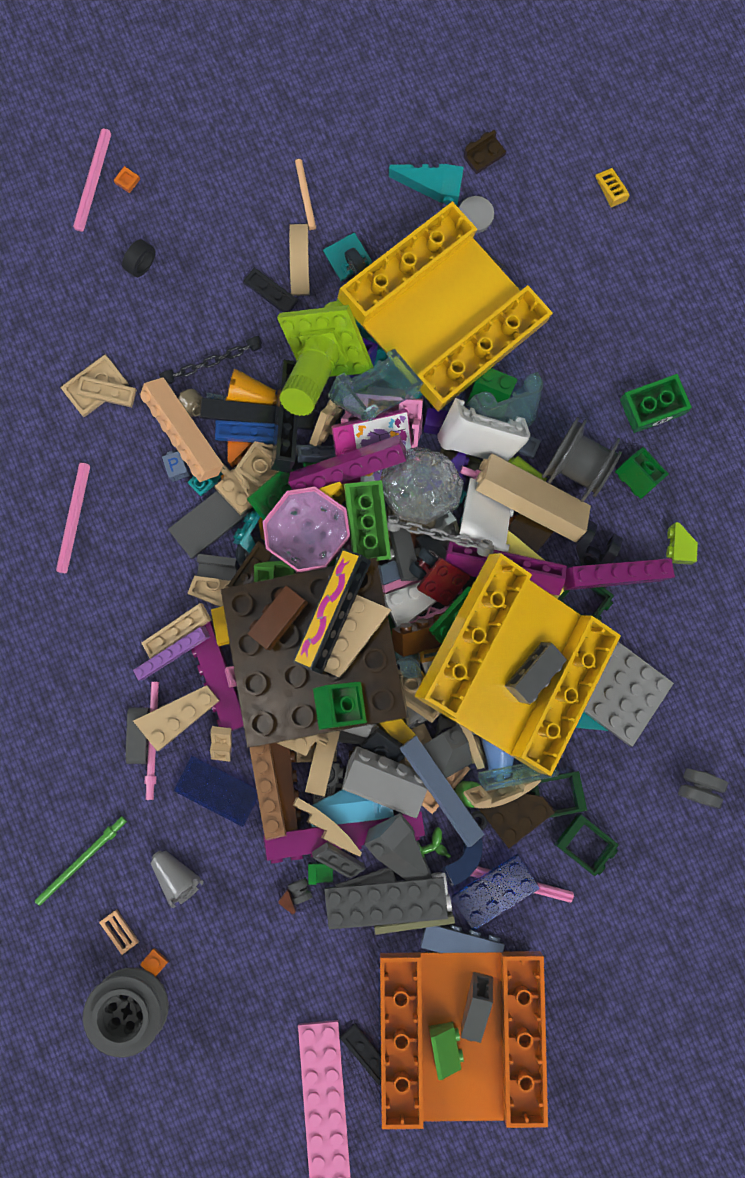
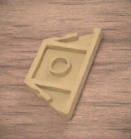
(255, 467)

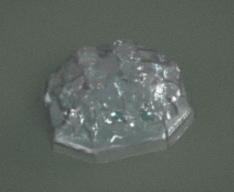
(422, 486)

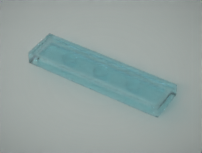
(511, 776)

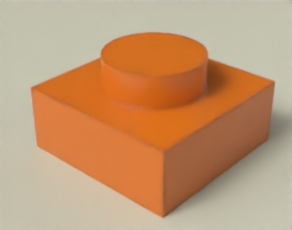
(126, 179)
(154, 962)

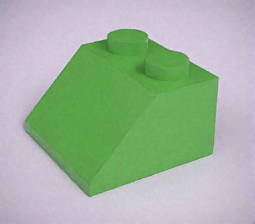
(445, 1049)

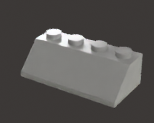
(384, 782)

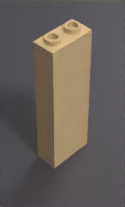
(533, 497)

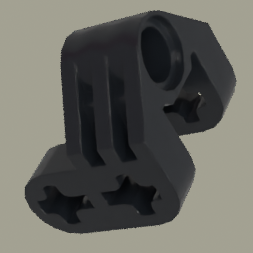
(584, 550)

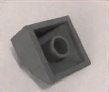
(450, 751)

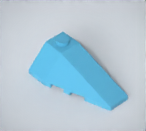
(350, 808)

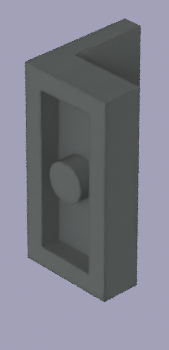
(216, 567)

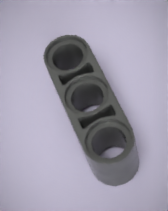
(135, 740)

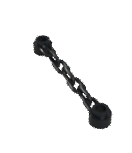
(253, 343)

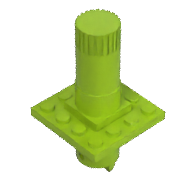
(324, 346)

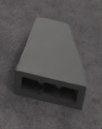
(477, 1007)

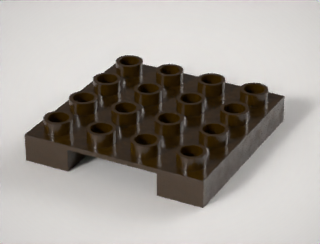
(278, 693)

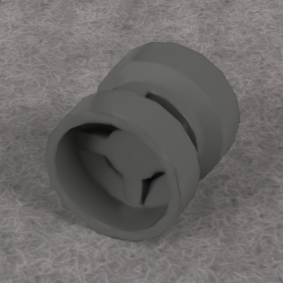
(300, 891)

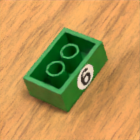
(655, 403)

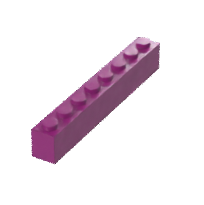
(306, 840)

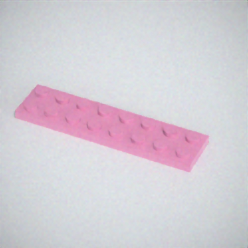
(324, 1100)

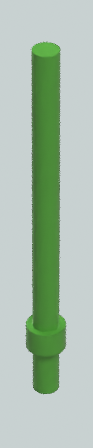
(109, 833)

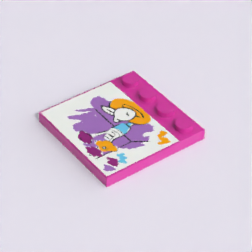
(361, 433)

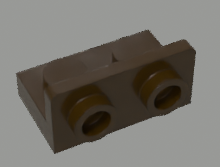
(484, 152)

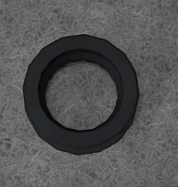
(138, 258)

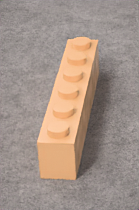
(181, 429)

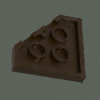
(518, 817)

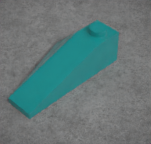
(437, 183)

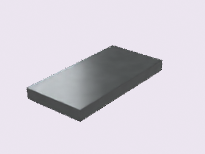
(205, 524)

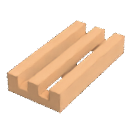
(124, 925)

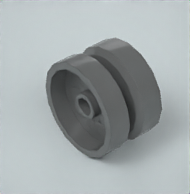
(703, 786)

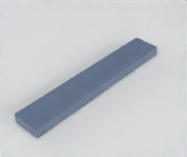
(442, 791)

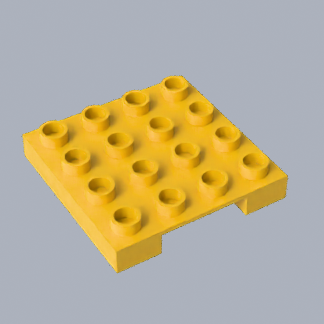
(443, 305)
(487, 645)

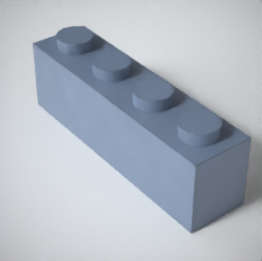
(454, 940)

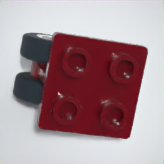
(438, 577)

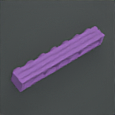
(171, 653)

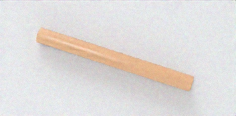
(305, 194)

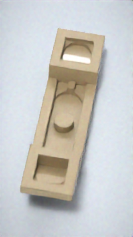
(299, 259)
(486, 799)

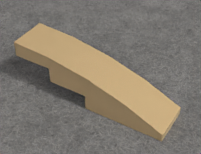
(322, 765)
(332, 832)

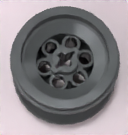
(583, 460)
(144, 993)

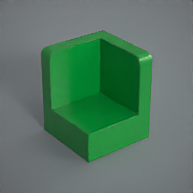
(319, 873)

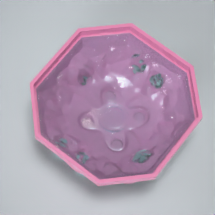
(306, 529)

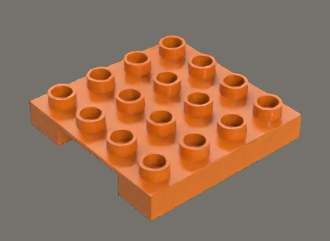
(500, 1076)

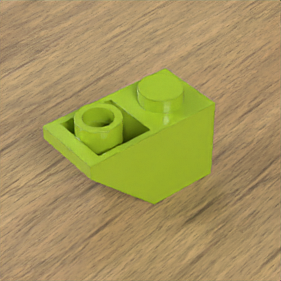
(682, 545)

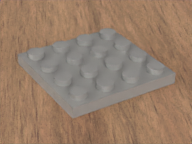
(627, 695)

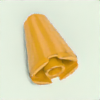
(249, 390)

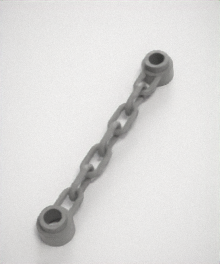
(484, 547)

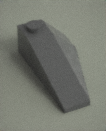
(397, 848)

